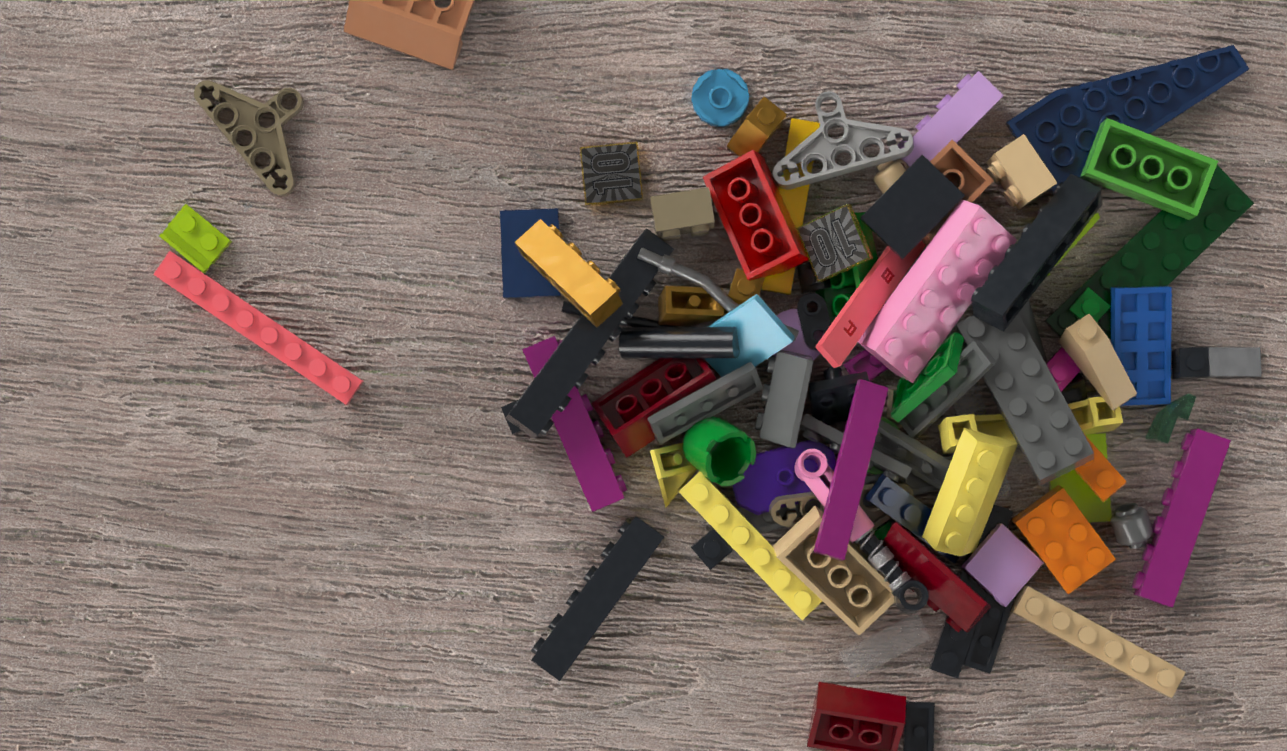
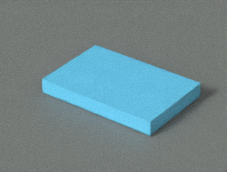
(758, 334)

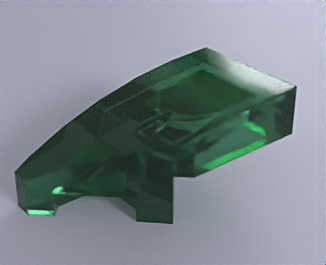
(1165, 420)

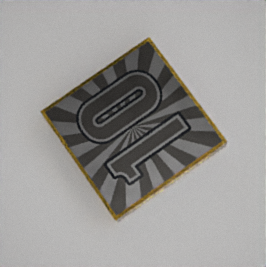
(611, 173)
(834, 243)

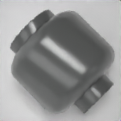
(1131, 525)

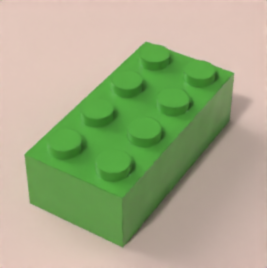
(1149, 169)

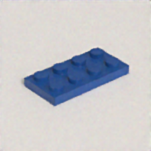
(1143, 340)

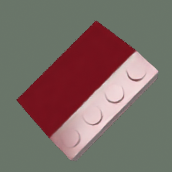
(944, 587)

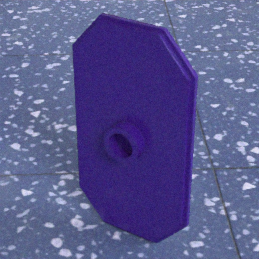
(775, 476)

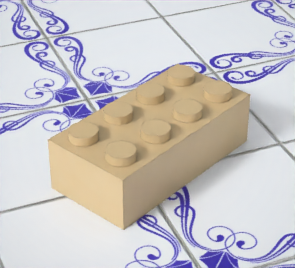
(846, 586)

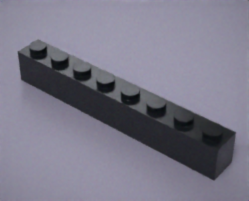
(585, 343)

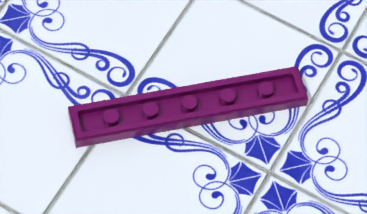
(850, 470)

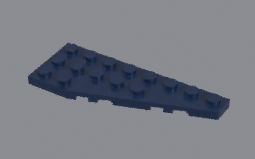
(1145, 99)

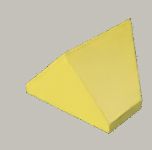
(671, 470)

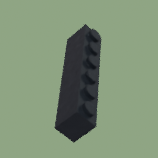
(1036, 252)
(597, 598)

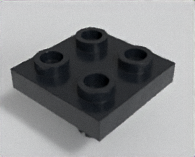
(833, 397)

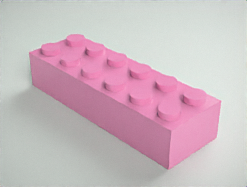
(936, 290)

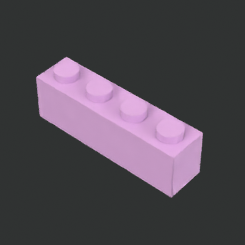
(955, 117)

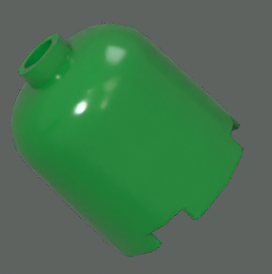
(719, 450)

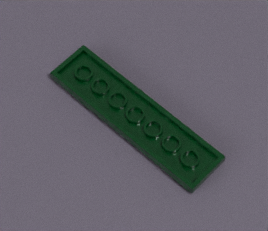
(1161, 249)

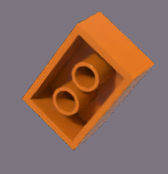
(1063, 539)

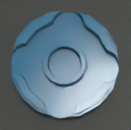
(720, 97)

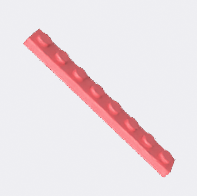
(258, 328)

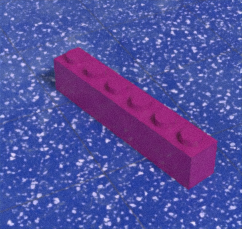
(581, 438)
(1181, 517)

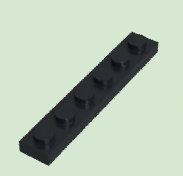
(953, 645)

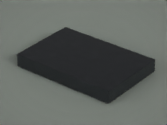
(912, 207)

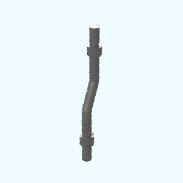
(668, 265)

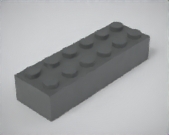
(1029, 399)

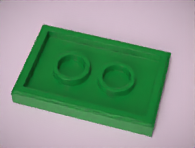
(935, 373)

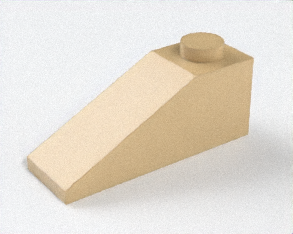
(1098, 361)

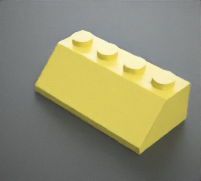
(968, 492)

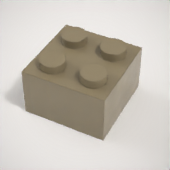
(682, 214)

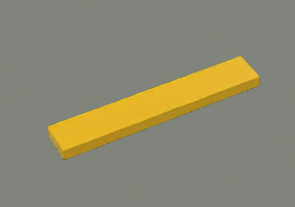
(794, 199)

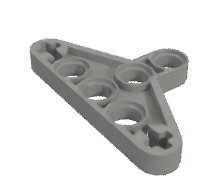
(825, 149)

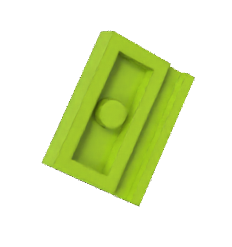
(195, 238)

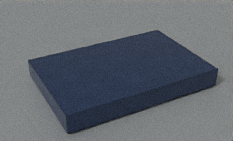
(518, 275)

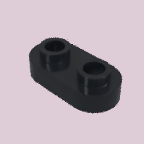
(814, 321)

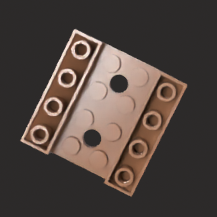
(412, 27)

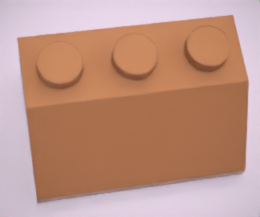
(963, 173)

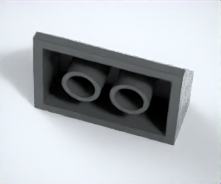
(784, 397)

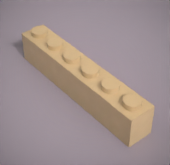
(1097, 641)

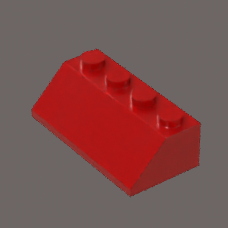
(755, 216)

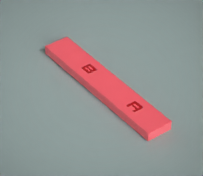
(865, 304)

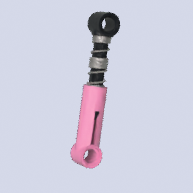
(864, 534)

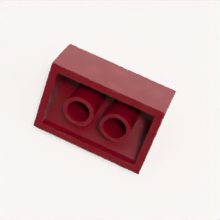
(855, 719)

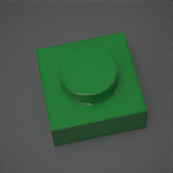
(1090, 304)

